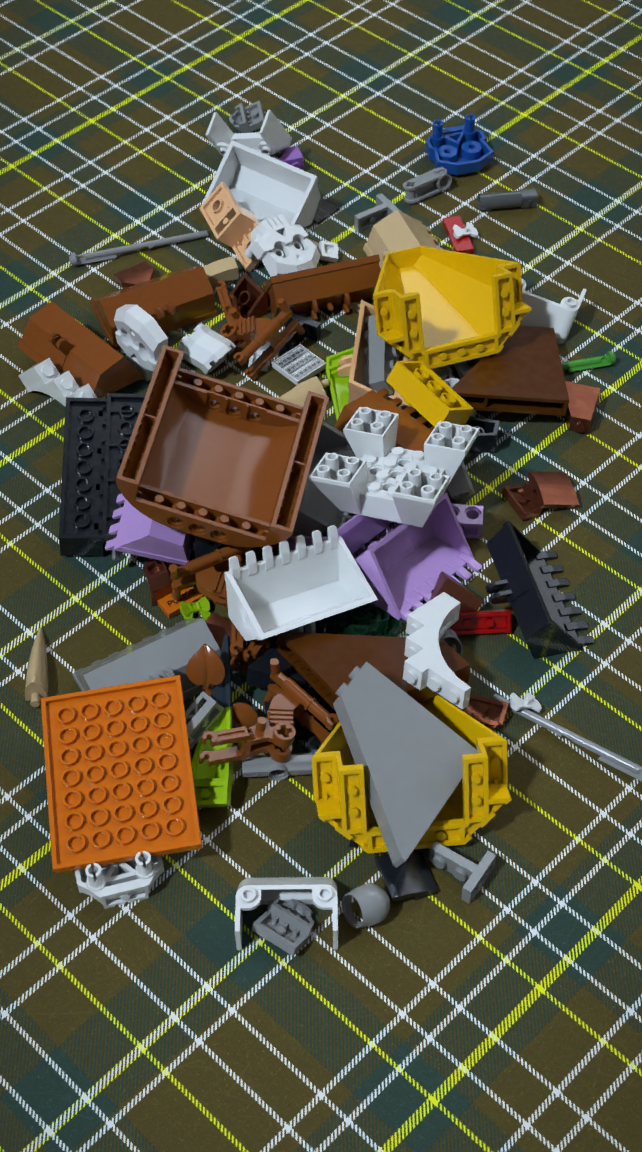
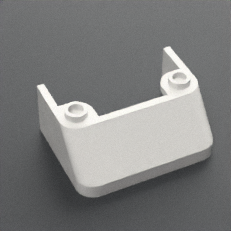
(269, 140)
(551, 314)
(308, 890)

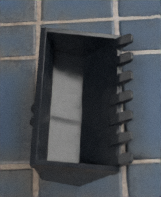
(534, 594)

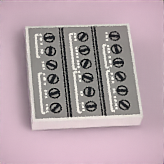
(299, 364)

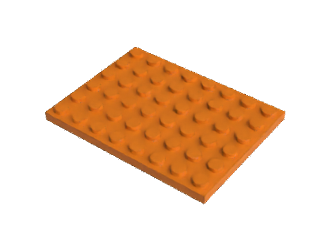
(119, 774)

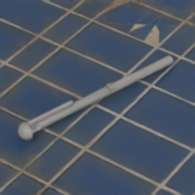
(111, 253)
(605, 755)

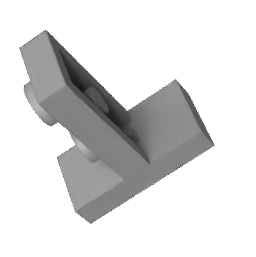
(372, 216)
(463, 869)

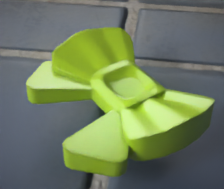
(201, 606)

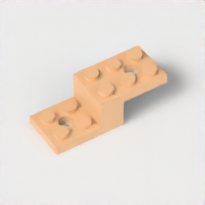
(230, 223)

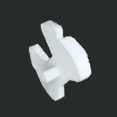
(469, 230)
(530, 702)

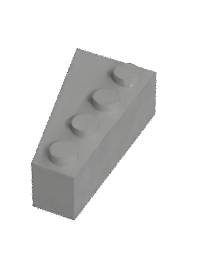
(379, 358)

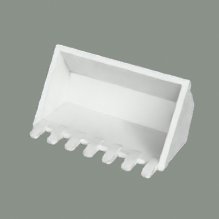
(267, 185)
(294, 586)

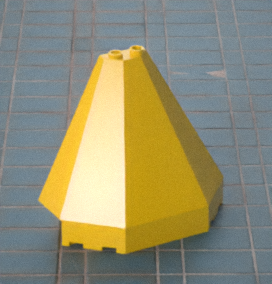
(447, 304)
(480, 793)

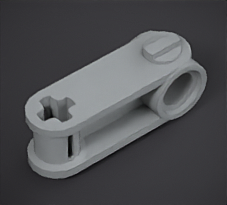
(426, 185)

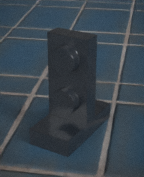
(312, 331)

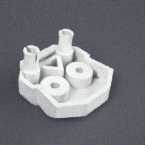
(282, 246)
(139, 338)
(120, 881)

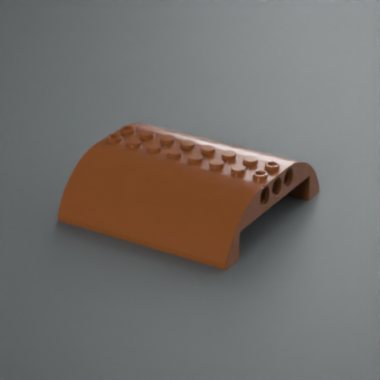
(219, 456)

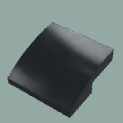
(408, 879)

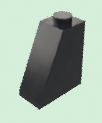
(259, 671)

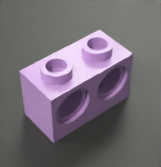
(470, 519)

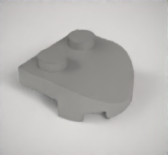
(247, 118)
(285, 925)

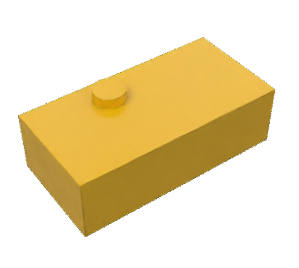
(428, 393)

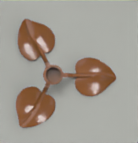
(208, 670)

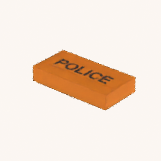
(172, 607)

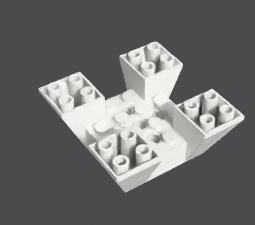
(388, 479)

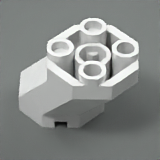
(205, 348)

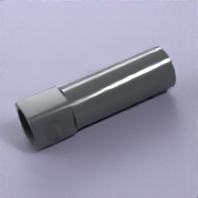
(509, 199)

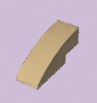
(223, 269)

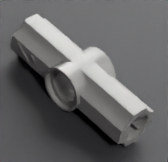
(265, 766)

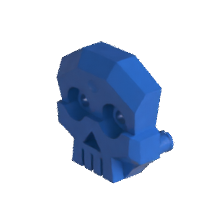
(459, 147)

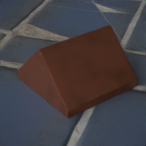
(250, 297)
(469, 600)

